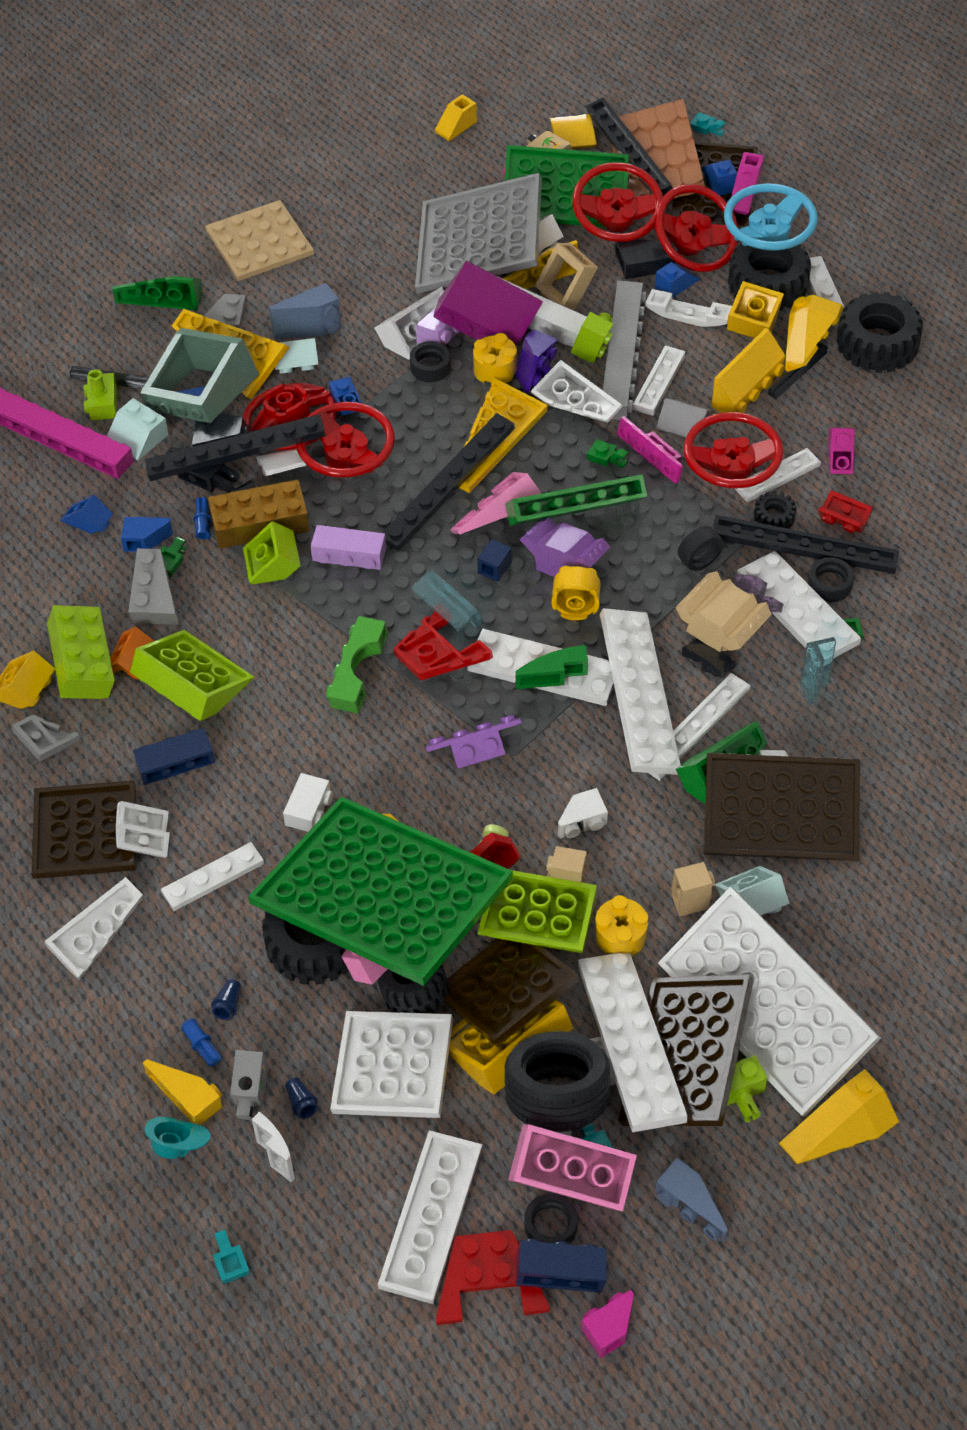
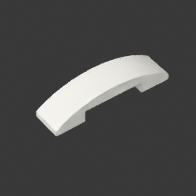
(663, 305)

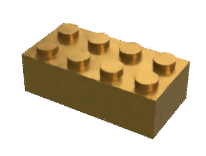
(245, 513)

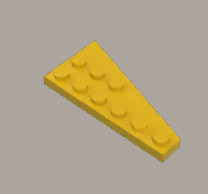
(263, 351)
(514, 406)

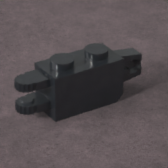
(209, 477)

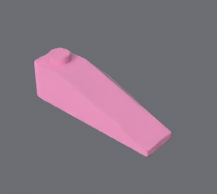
(493, 507)

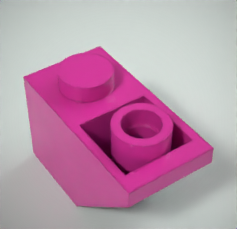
(841, 450)
(608, 1326)

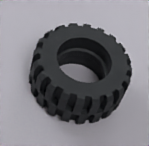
(791, 262)
(875, 350)
(300, 960)

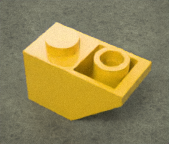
(457, 117)

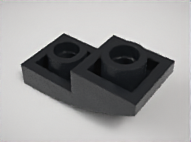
(712, 660)

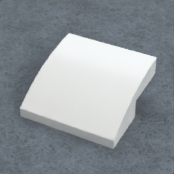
(279, 461)
(142, 829)
(276, 1148)

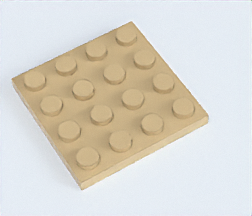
(259, 240)

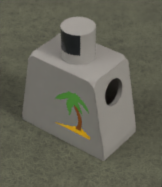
(254, 1066)

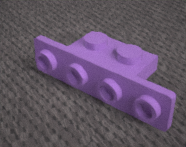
(475, 745)

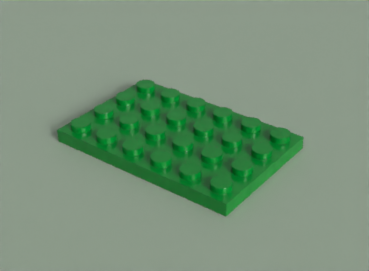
(560, 174)

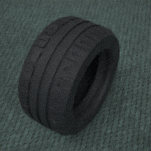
(557, 1106)

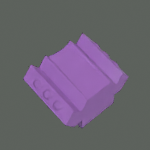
(562, 546)

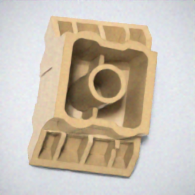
(722, 613)

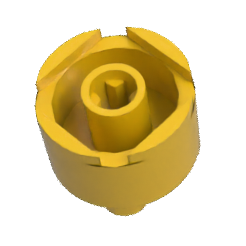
(495, 358)
(576, 592)
(621, 926)

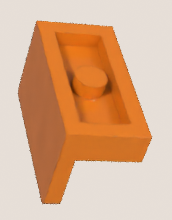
(125, 649)

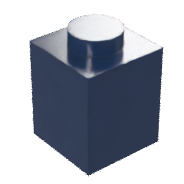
(494, 560)

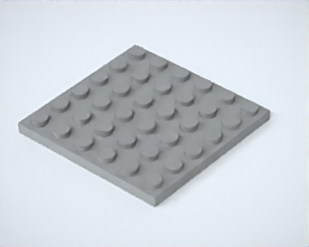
(484, 225)

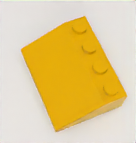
(486, 1061)

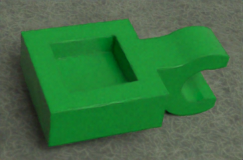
(606, 453)
(173, 555)

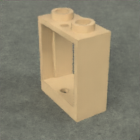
(583, 277)

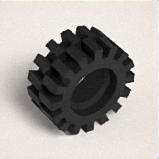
(778, 502)

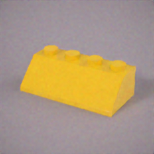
(748, 374)

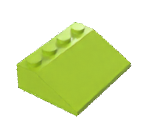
(189, 673)
(542, 912)

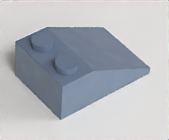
(306, 314)

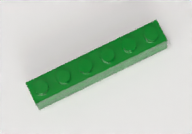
(576, 500)

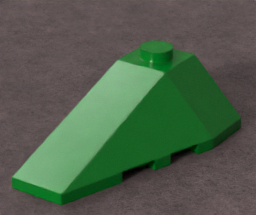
(161, 292)
(744, 741)

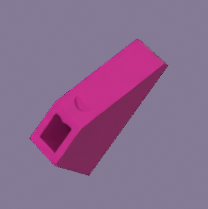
(748, 174)

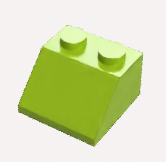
(271, 554)

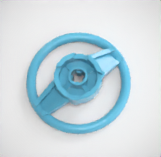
(771, 225)

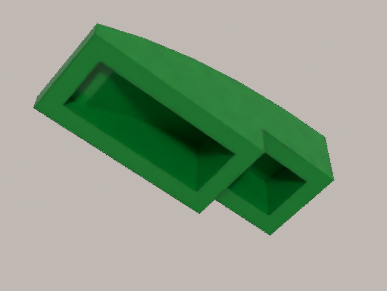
(553, 668)

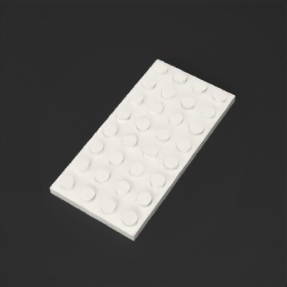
(793, 1017)

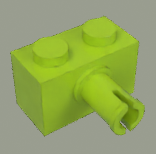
(593, 336)
(100, 395)
(747, 1081)

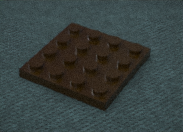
(78, 829)
(507, 987)

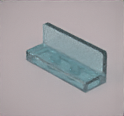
(446, 601)
(816, 667)

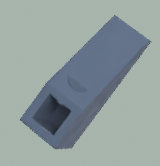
(684, 1185)

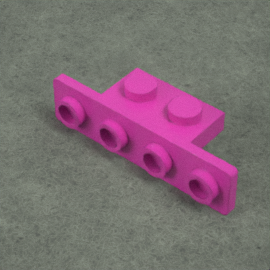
(652, 449)

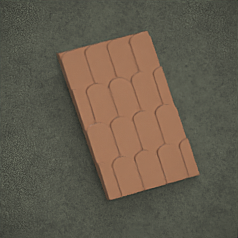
(668, 141)

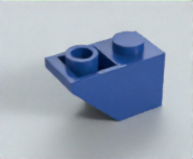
(344, 391)
(144, 532)

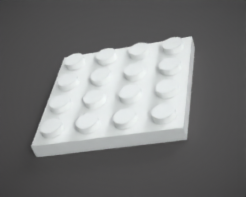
(392, 1064)

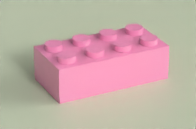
(572, 1167)

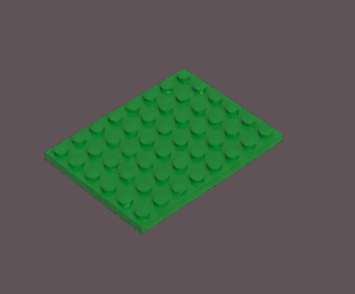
(381, 889)

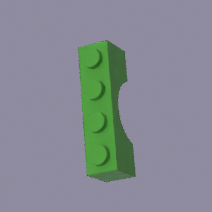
(366, 639)

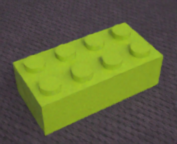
(80, 652)

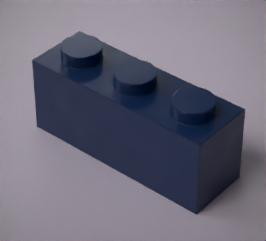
(173, 756)
(561, 1266)

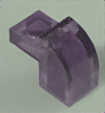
(757, 586)

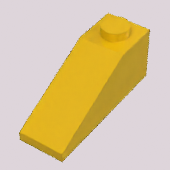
(188, 1092)

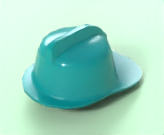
(175, 1138)

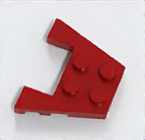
(431, 655)
(480, 1264)

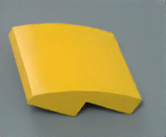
(575, 129)

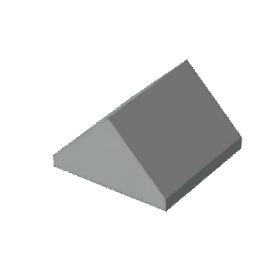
(680, 417)

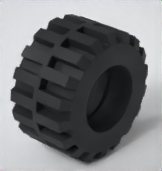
(413, 997)

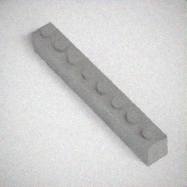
(623, 343)

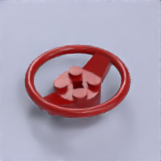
(613, 199)
(693, 231)
(287, 404)
(346, 447)
(733, 457)

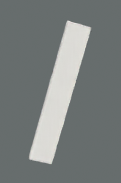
(707, 714)

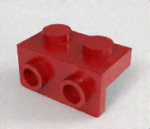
(846, 512)
(498, 850)

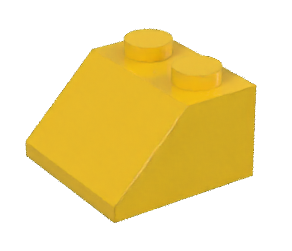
(754, 310)
(24, 680)

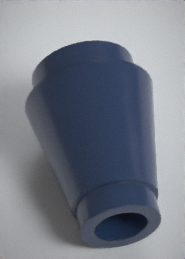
(226, 1001)
(301, 1099)

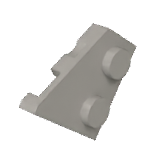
(228, 309)
(43, 737)

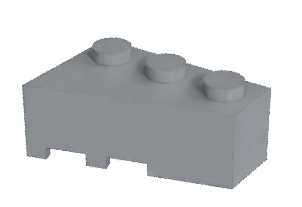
(151, 591)

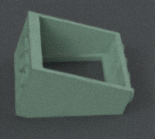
(204, 351)

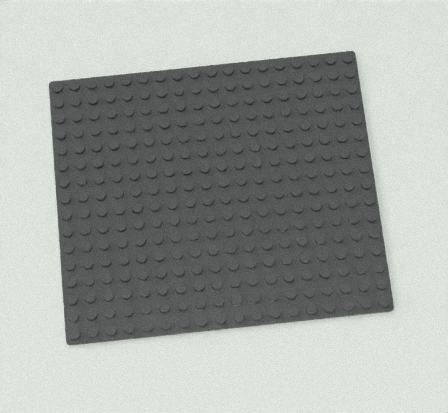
(430, 429)

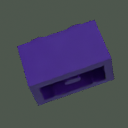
(535, 359)

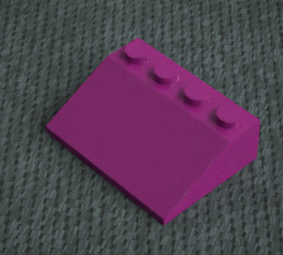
(486, 305)

